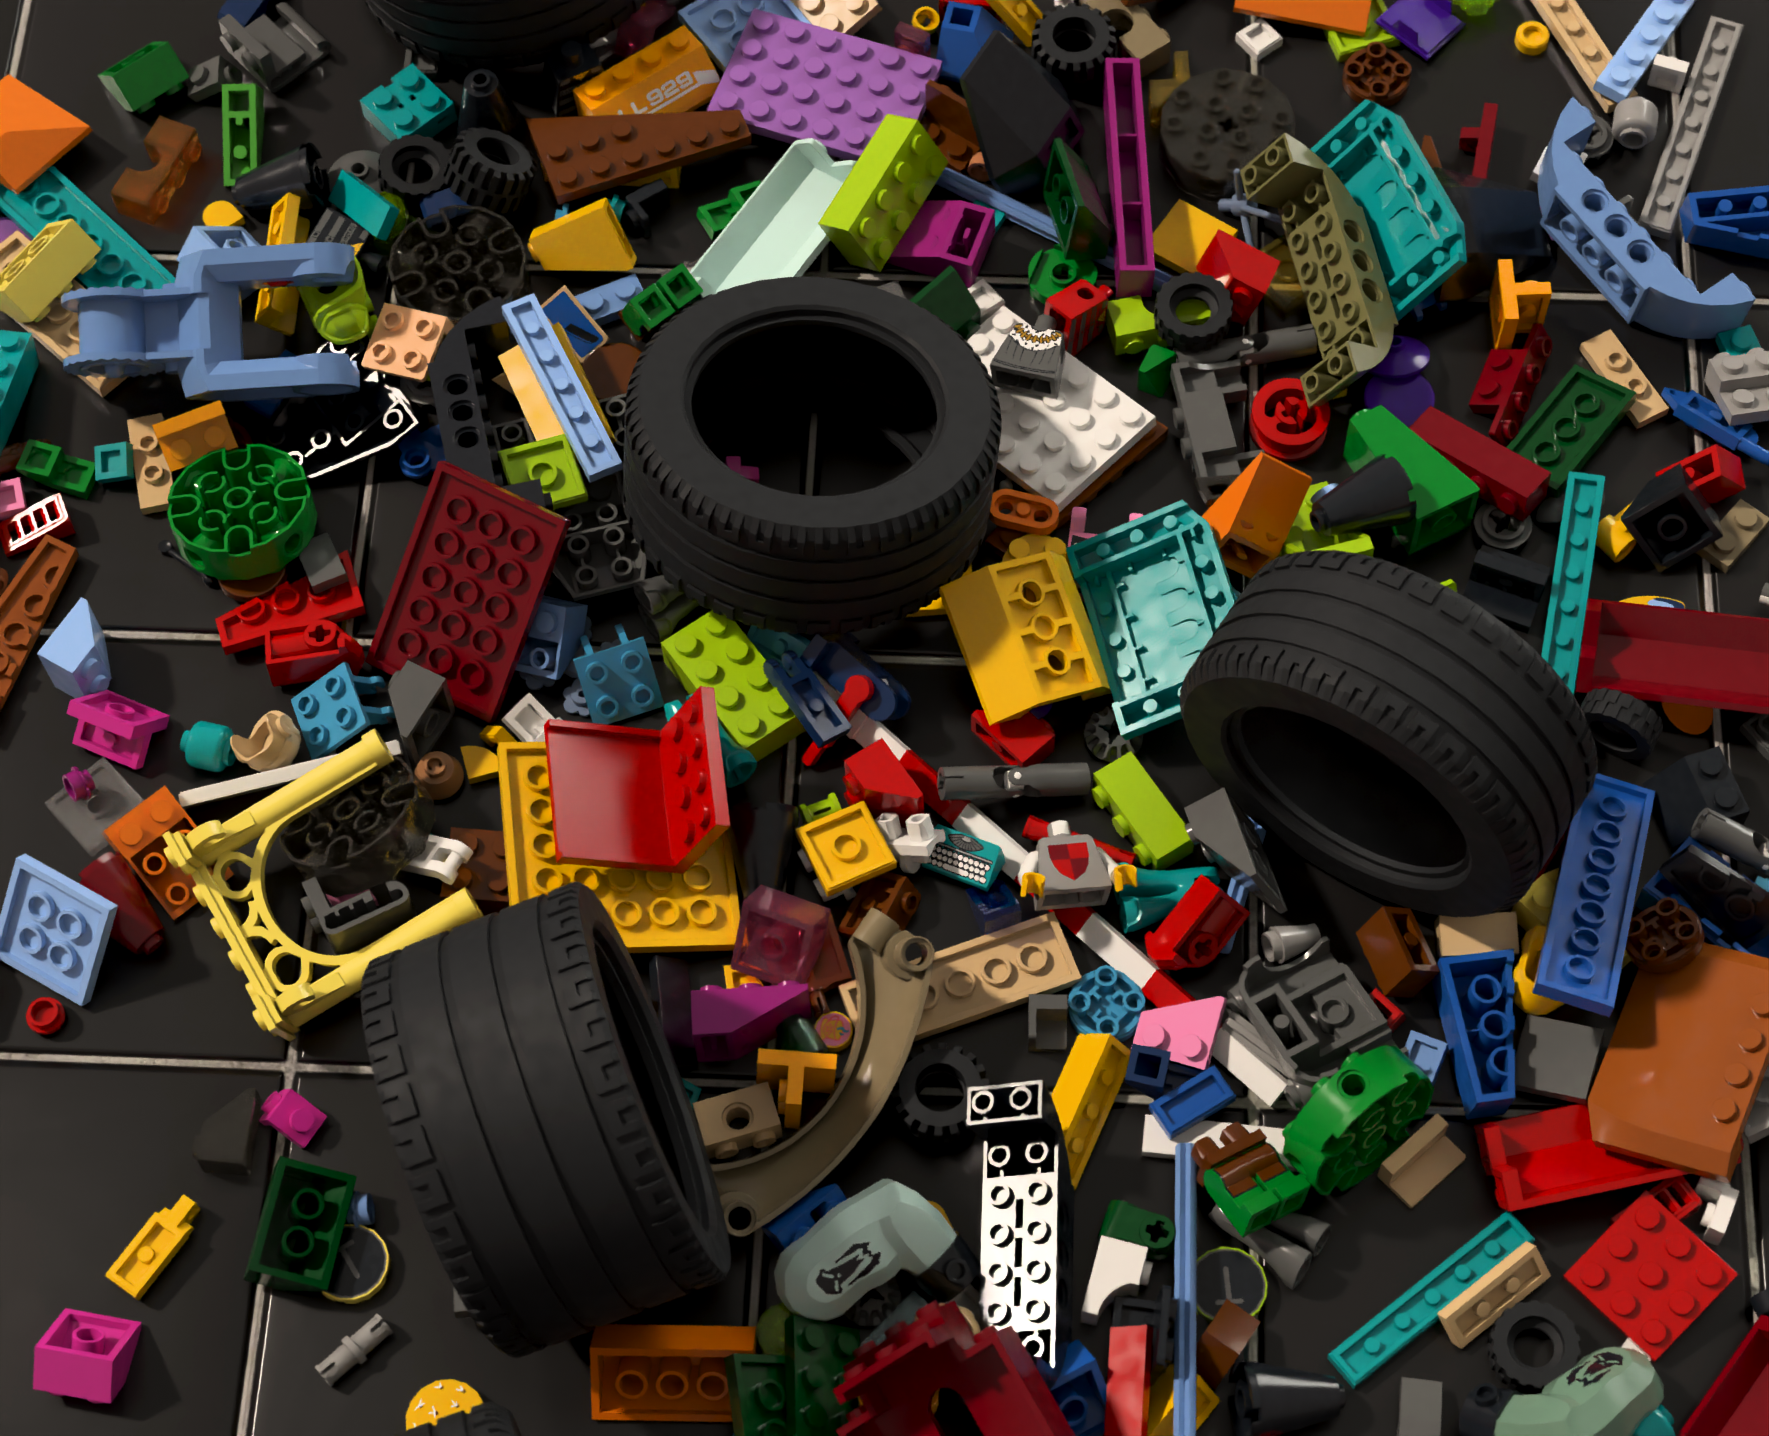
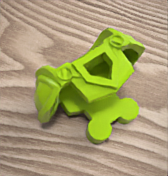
(343, 314)

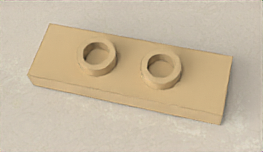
(1614, 363)
(150, 466)

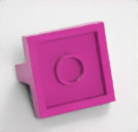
(115, 726)

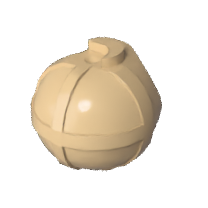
(271, 743)

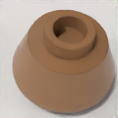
(440, 774)

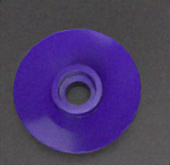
(1404, 359)

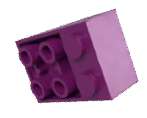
(944, 236)
(742, 1018)

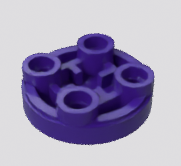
(1403, 397)

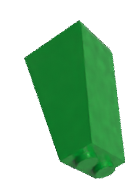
(1441, 490)

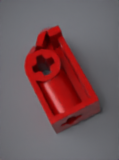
(309, 651)
(1195, 928)

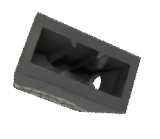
(1031, 359)

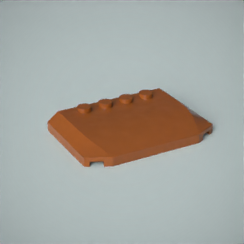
(1686, 1064)

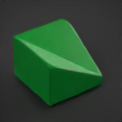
(1155, 370)

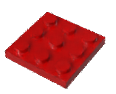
(1650, 1276)

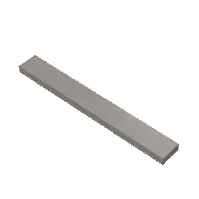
(1690, 127)

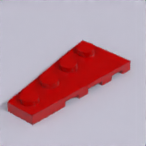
(289, 604)

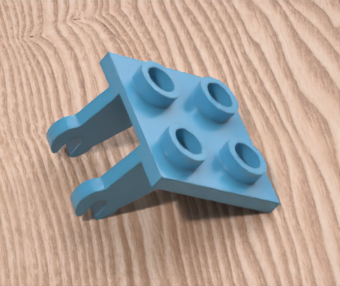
(618, 679)
(332, 710)

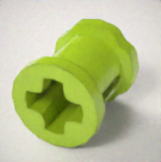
(819, 809)

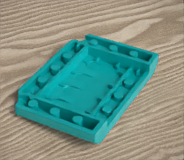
(1403, 202)
(1153, 606)

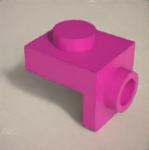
(292, 1116)

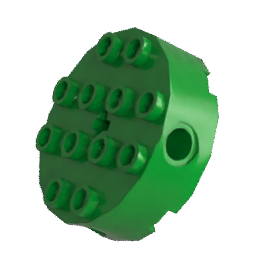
(243, 520)
(1356, 1118)

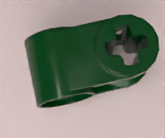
(1138, 1226)

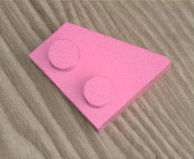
(1184, 1030)

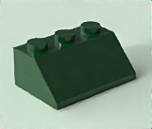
(1076, 206)
(952, 302)
(300, 1227)

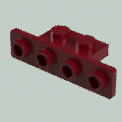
(1510, 382)

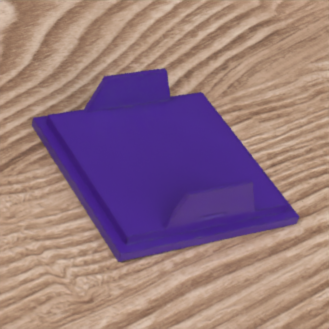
(1421, 24)

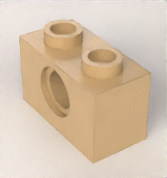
(750, 1103)

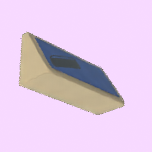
(578, 324)

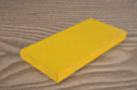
(531, 397)

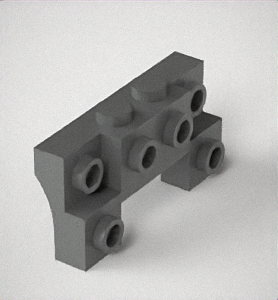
(1204, 419)

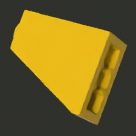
(583, 241)

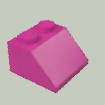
(85, 1356)

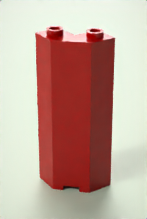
(1554, 1159)

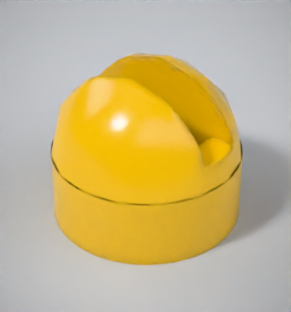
(921, 16)

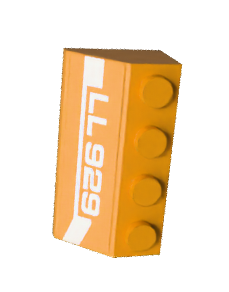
(659, 79)

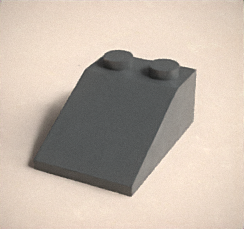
(1234, 844)

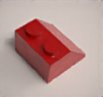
(1241, 270)
(882, 783)

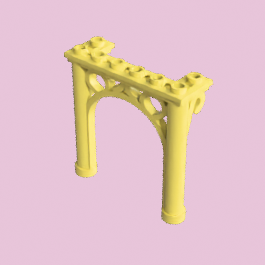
(217, 844)

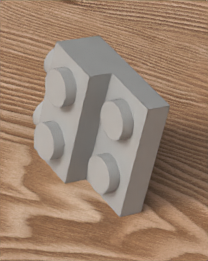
(1740, 385)

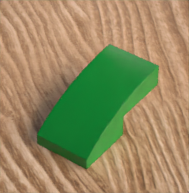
(718, 214)
(56, 470)

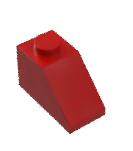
(1714, 472)
(1016, 741)

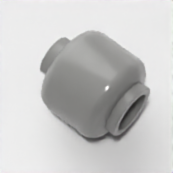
(1635, 122)

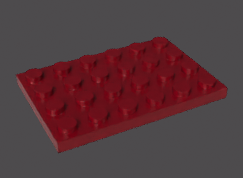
(469, 587)

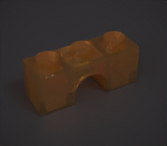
(147, 193)

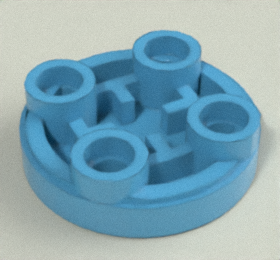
(1106, 1004)

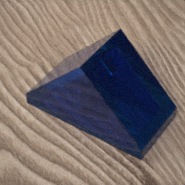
(994, 908)

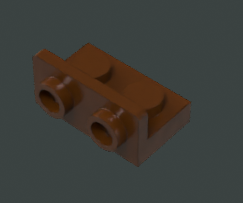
(887, 893)

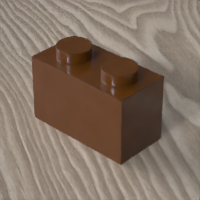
(1397, 952)

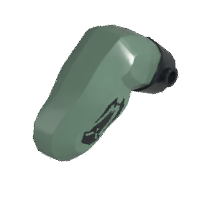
(1598, 1397)

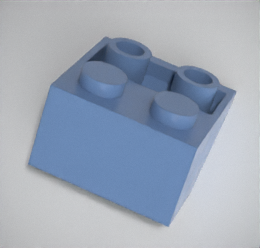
(553, 638)

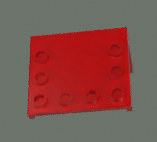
(638, 792)

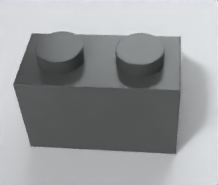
(420, 707)

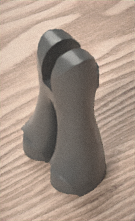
(661, 606)
(1285, 1257)

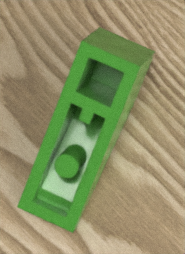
(241, 129)

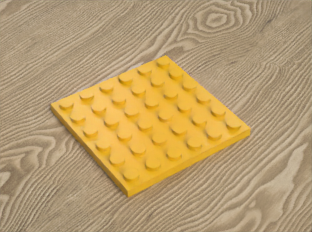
(647, 907)

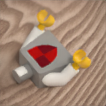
(1071, 871)

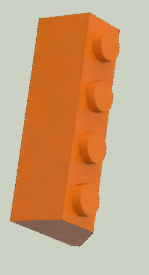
(664, 1371)

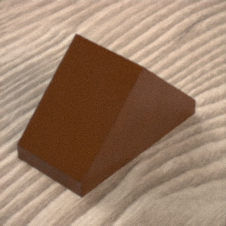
(1223, 1342)

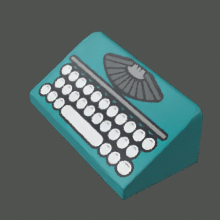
(966, 859)

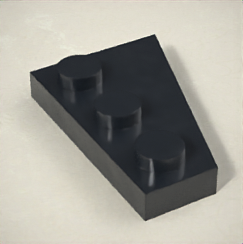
(1720, 895)

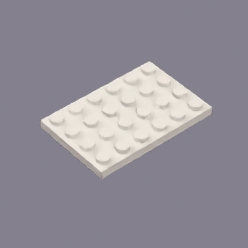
(1062, 442)

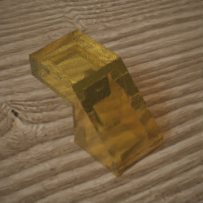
(1162, 88)

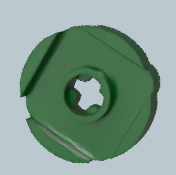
(1046, 264)

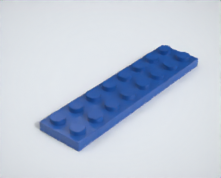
(1595, 897)

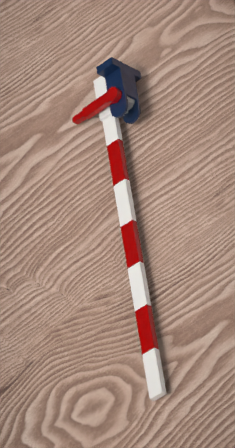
(872, 695)

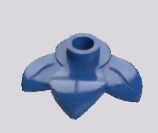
(421, 447)

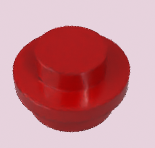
(45, 1015)

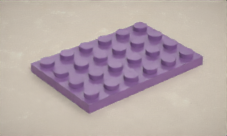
(820, 83)

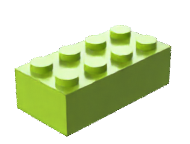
(883, 192)
(722, 657)

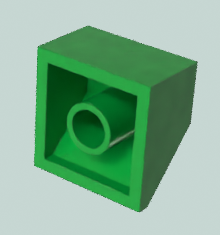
(145, 76)

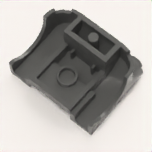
(1309, 1016)

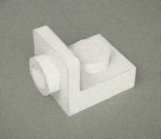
(1720, 1204)

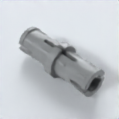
(353, 1350)

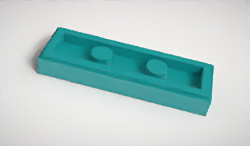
(364, 205)

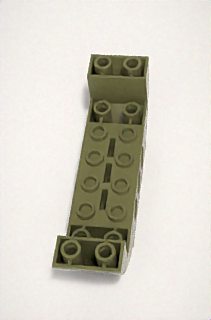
(1332, 262)

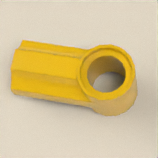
(1614, 537)

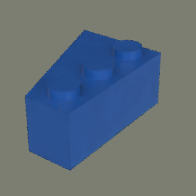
(1728, 220)

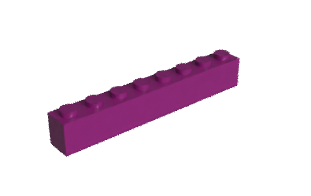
(1128, 178)

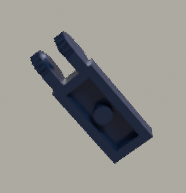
(807, 699)

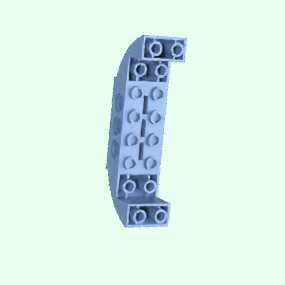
(1619, 252)

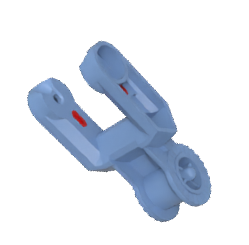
(197, 325)

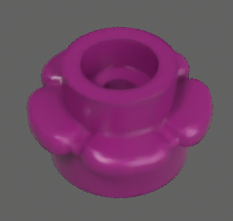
(78, 784)

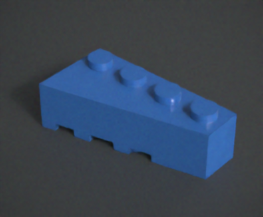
(1478, 1025)

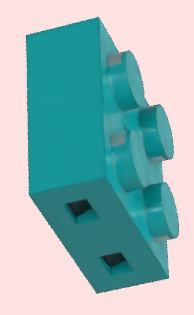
(408, 106)

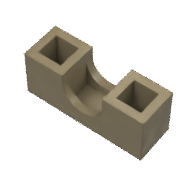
(1142, 35)

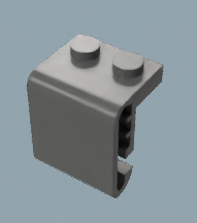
(276, 49)
(356, 920)

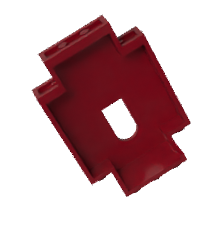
(942, 1352)

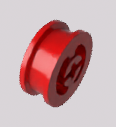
(1278, 432)

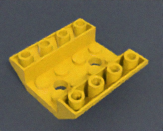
(1010, 638)

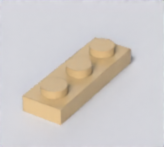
(1493, 1293)

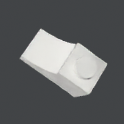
(1116, 1272)

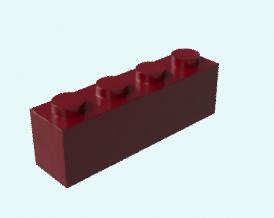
(1502, 475)

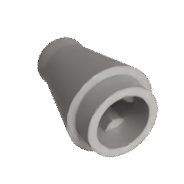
(1286, 942)

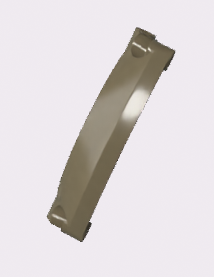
(888, 1018)

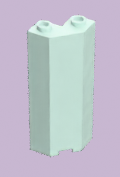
(778, 224)

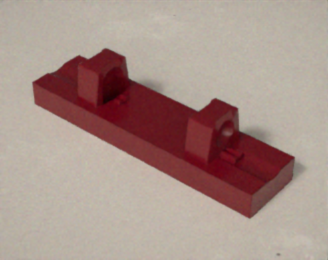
(1481, 140)

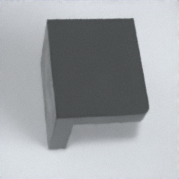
(1047, 1023)

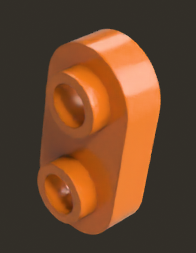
(1025, 510)

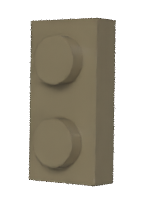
(1739, 530)

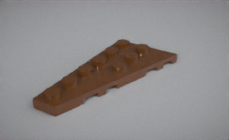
(612, 150)

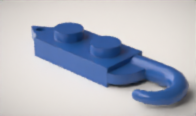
(1707, 417)

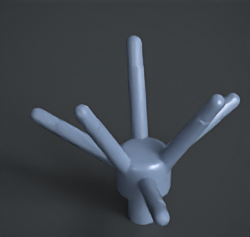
(1243, 208)

